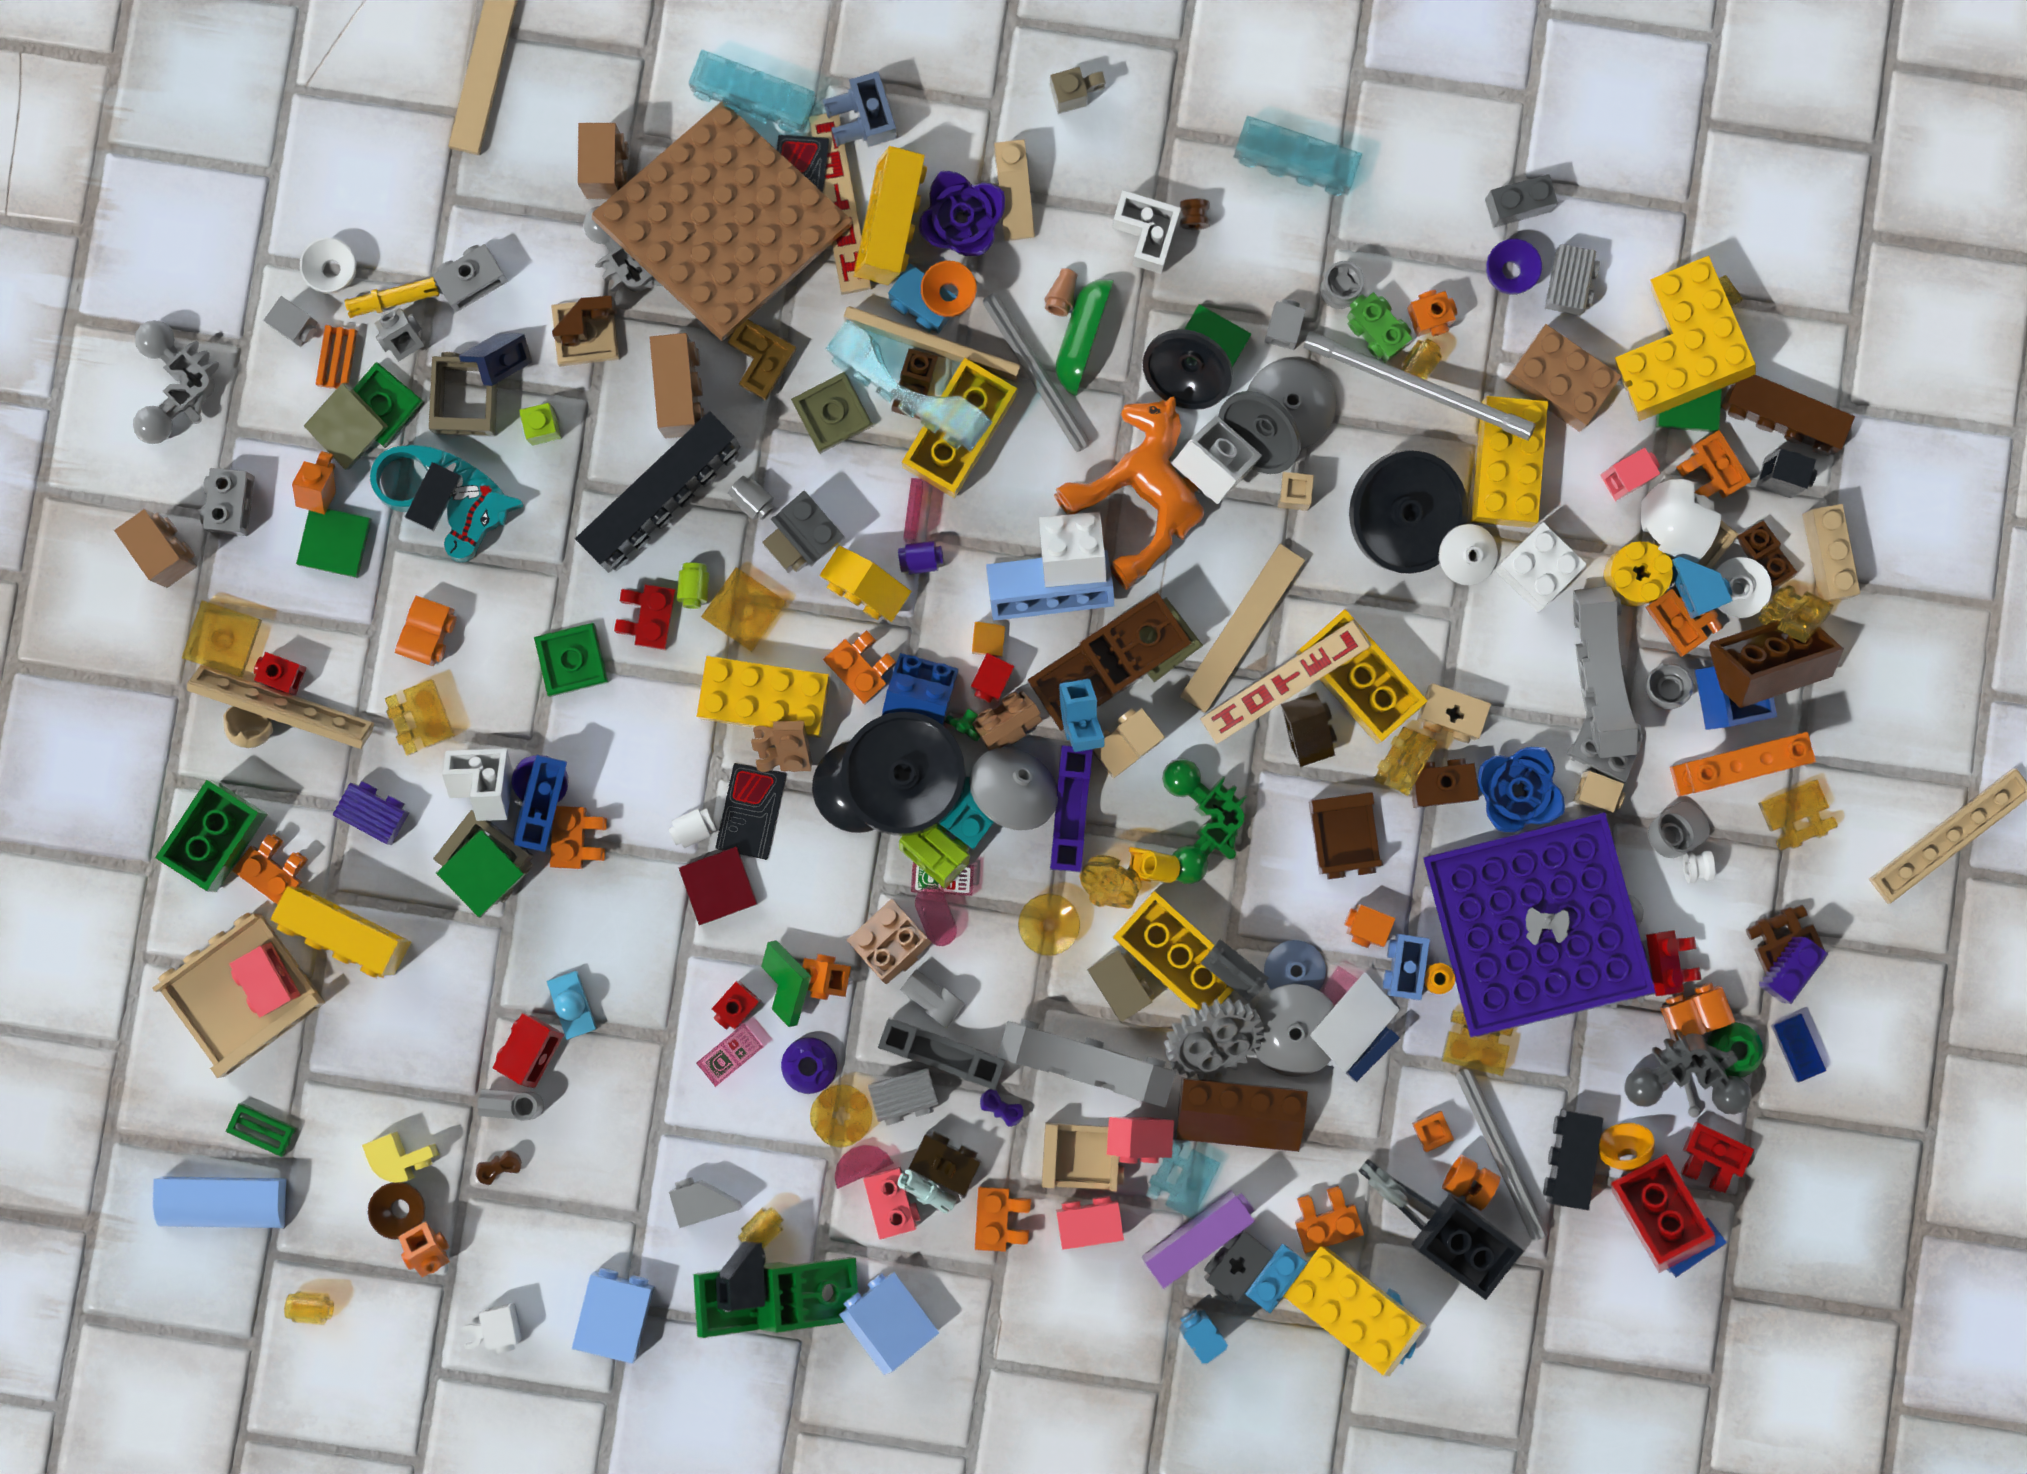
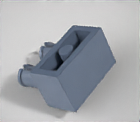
(870, 103)

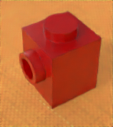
(279, 673)
(735, 1006)

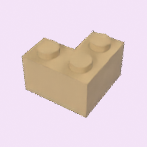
(1129, 742)

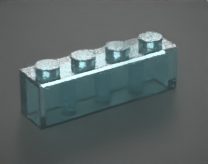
(752, 92)
(1297, 156)

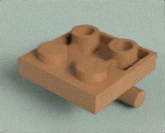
(1007, 721)
(889, 941)

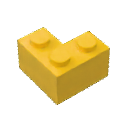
(864, 584)

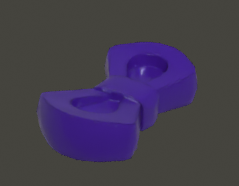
(1010, 1113)

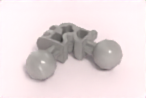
(615, 260)
(156, 341)

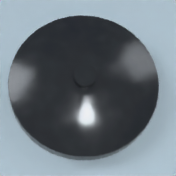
(1406, 509)
(903, 773)

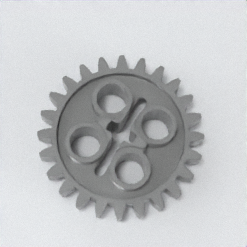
(1233, 1027)

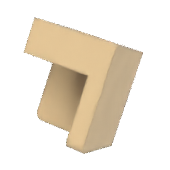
(1296, 491)

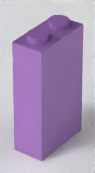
(1199, 1238)

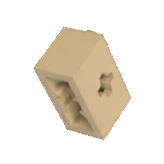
(1470, 709)

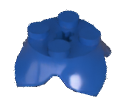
(1542, 799)

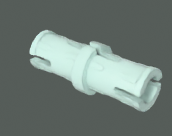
(926, 1191)

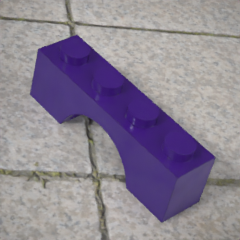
(1071, 810)

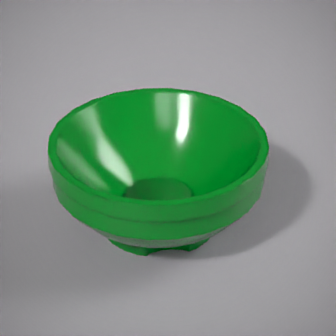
(1726, 1036)

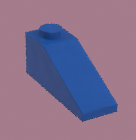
(539, 803)

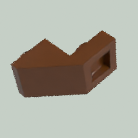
(574, 326)

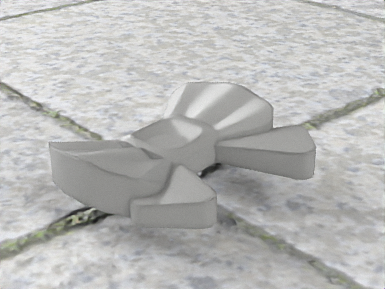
(1536, 922)

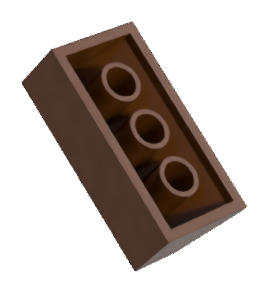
(1770, 662)
(1241, 1114)

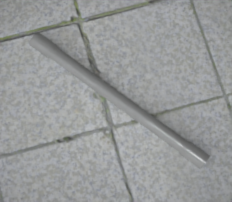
(1508, 422)

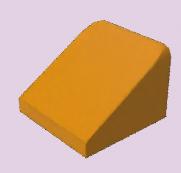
(988, 639)

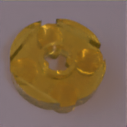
(1110, 882)
(828, 1128)

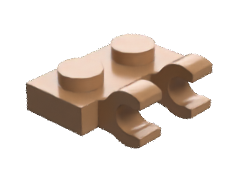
(791, 745)

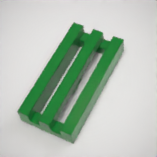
(284, 1139)

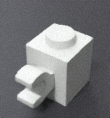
(498, 1328)

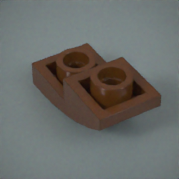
(916, 374)
(1764, 547)

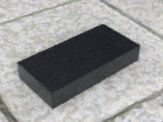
(433, 496)

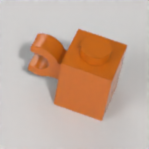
(315, 484)

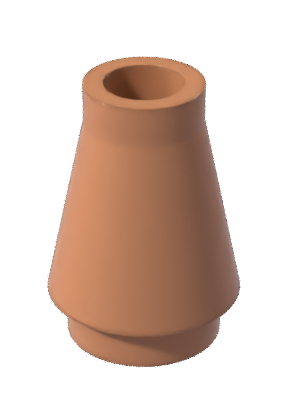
(1061, 295)

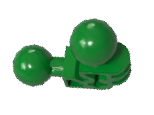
(1183, 779)

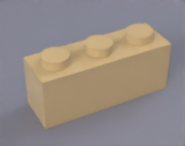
(1831, 553)

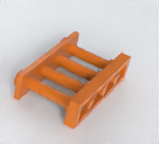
(1742, 764)

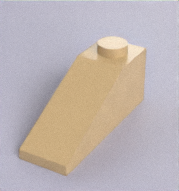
(1014, 181)

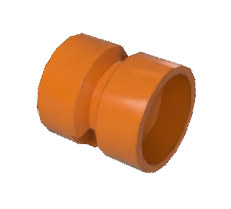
(1460, 1178)

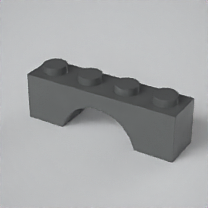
(941, 1053)

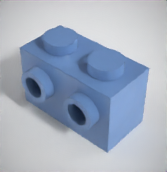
(1407, 966)

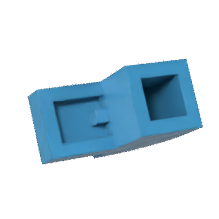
(1079, 715)

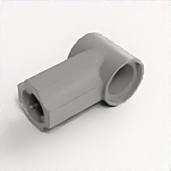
(937, 1001)
(507, 1104)

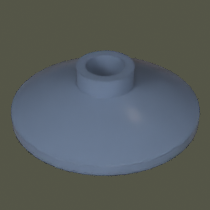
(1293, 953)

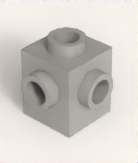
(399, 333)

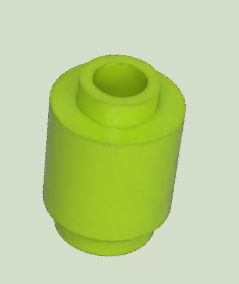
(693, 585)

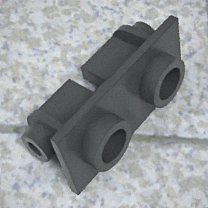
(1235, 970)

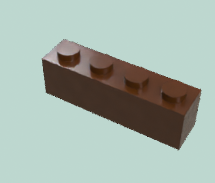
(1788, 413)

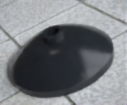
(1192, 382)
(830, 796)

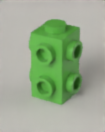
(1378, 326)

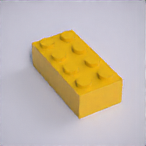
(890, 215)
(937, 460)
(1509, 467)
(1370, 685)
(762, 694)
(341, 931)
(1172, 952)
(1355, 1311)

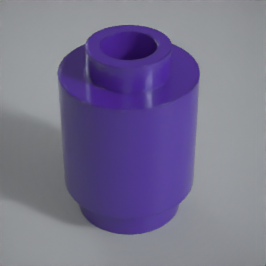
(920, 557)

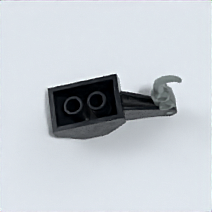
(1453, 1237)

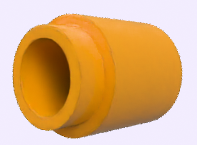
(1429, 983)

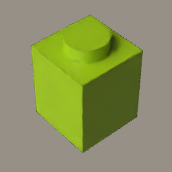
(540, 424)

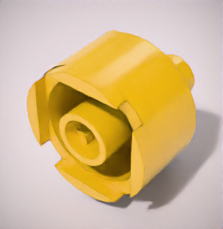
(1654, 567)

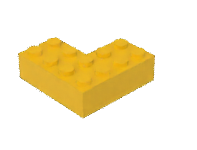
(1702, 347)

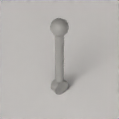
(1694, 1111)

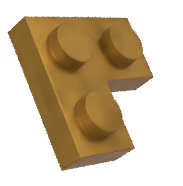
(769, 357)

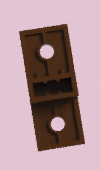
(1113, 656)

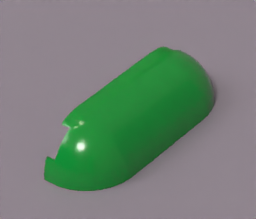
(1081, 333)

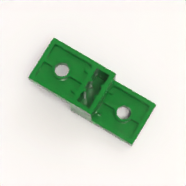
(791, 1302)

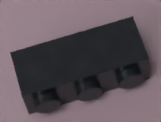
(1573, 1159)

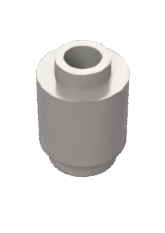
(751, 498)

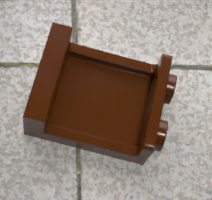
(1345, 835)

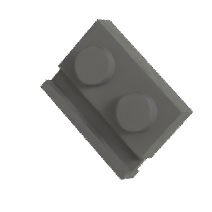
(807, 528)

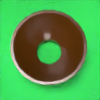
(381, 1213)

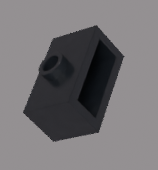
(1787, 473)

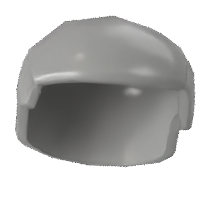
(1669, 686)

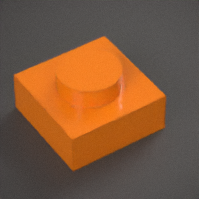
(1433, 1131)

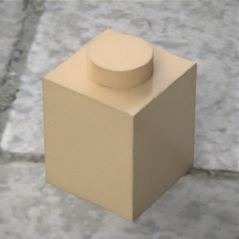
(1599, 792)

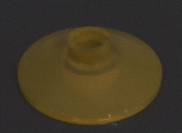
(1049, 907)

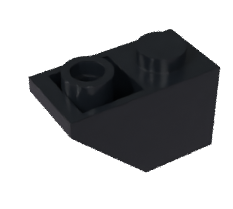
(742, 1280)

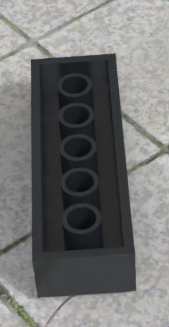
(659, 493)

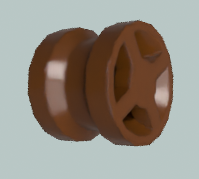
(1194, 214)

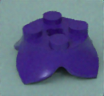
(953, 194)

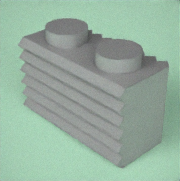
(1571, 280)
(903, 1095)

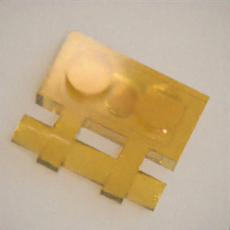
(1802, 619)
(428, 713)
(1405, 760)
(1795, 805)
(1475, 1052)

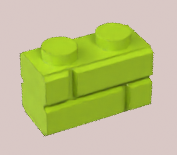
(936, 854)

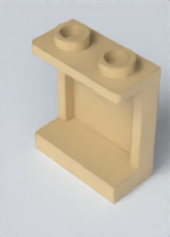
(1078, 1158)

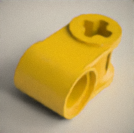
(1154, 865)

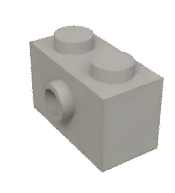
(469, 277)

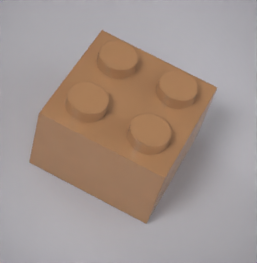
(601, 159)
(156, 548)

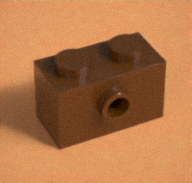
(1445, 784)

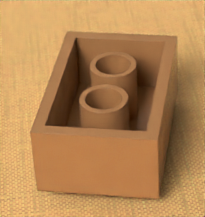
(1564, 376)
(676, 383)

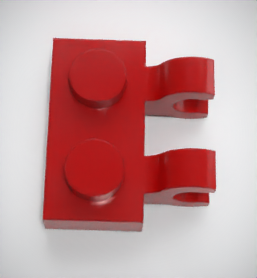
(653, 619)
(1665, 962)
(1717, 1149)

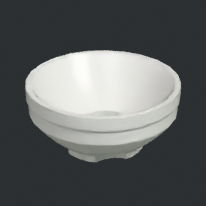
(318, 255)

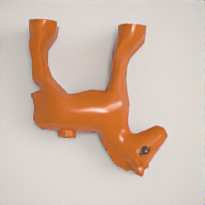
(1152, 478)

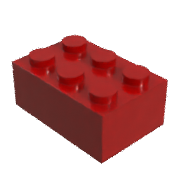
(1663, 1213)

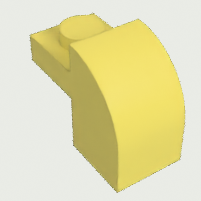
(391, 1162)

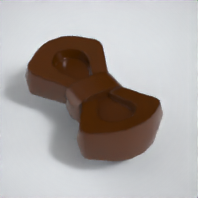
(508, 1162)

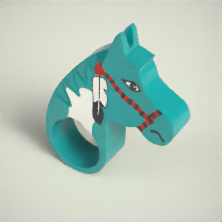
(473, 508)

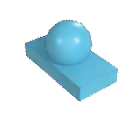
(571, 1005)

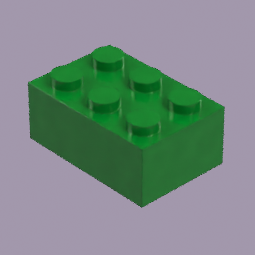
(211, 836)

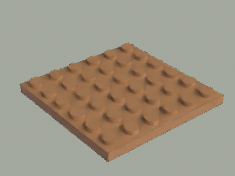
(722, 220)

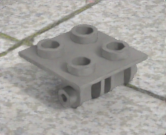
(1585, 752)

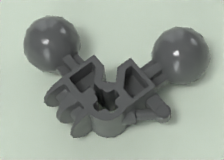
(1678, 1061)

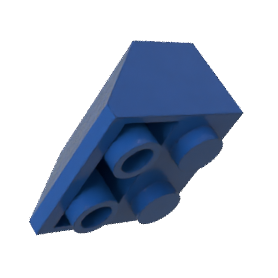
(920, 687)

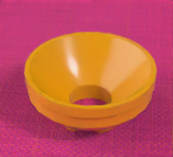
(1623, 1140)

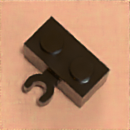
(1308, 729)
(945, 1163)

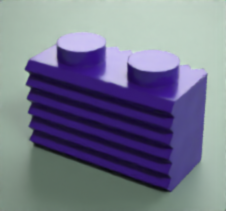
(371, 812)
(1793, 969)

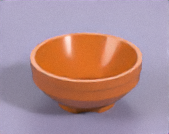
(944, 274)

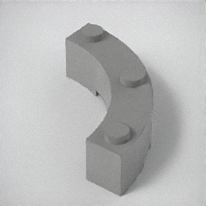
(1602, 673)
(1087, 1062)

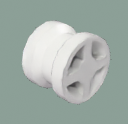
(1699, 866)

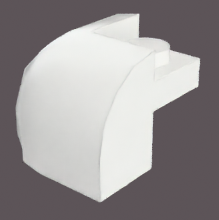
(1680, 519)

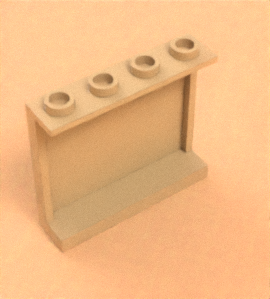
(217, 1007)

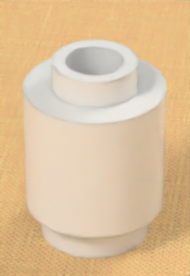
(692, 827)

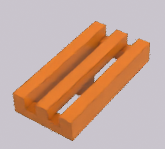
(325, 353)

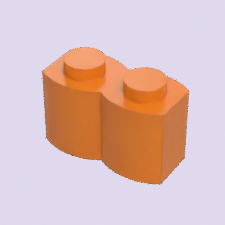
(425, 631)
(1697, 1013)

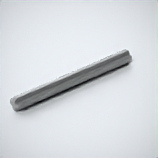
(1036, 372)
(1501, 1154)

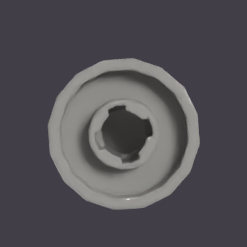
(1342, 284)

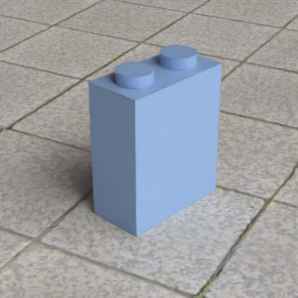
(613, 1315)
(888, 1322)

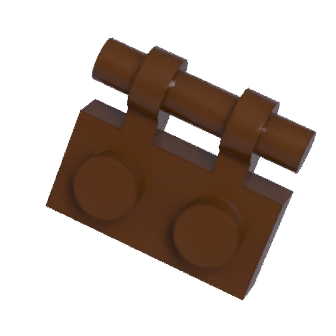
(1773, 947)

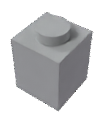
(291, 322)
(1285, 324)

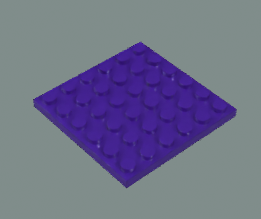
(1483, 910)

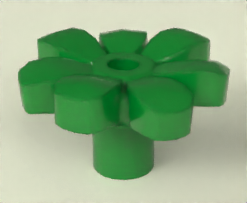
(964, 724)

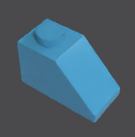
(1700, 587)

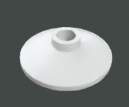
(1455, 552)
(1754, 582)

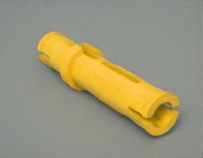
(391, 297)

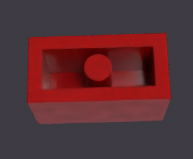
(527, 1050)

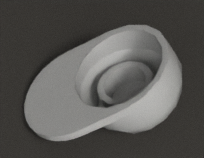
(1678, 830)

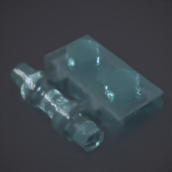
(1191, 1183)

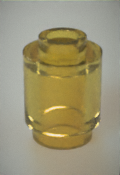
(1422, 359)
(762, 1227)
(309, 1307)

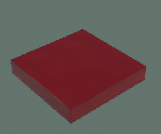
(718, 886)

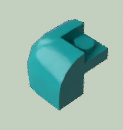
(967, 819)

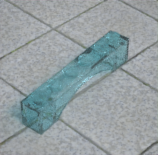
(953, 415)

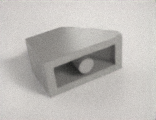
(700, 1202)

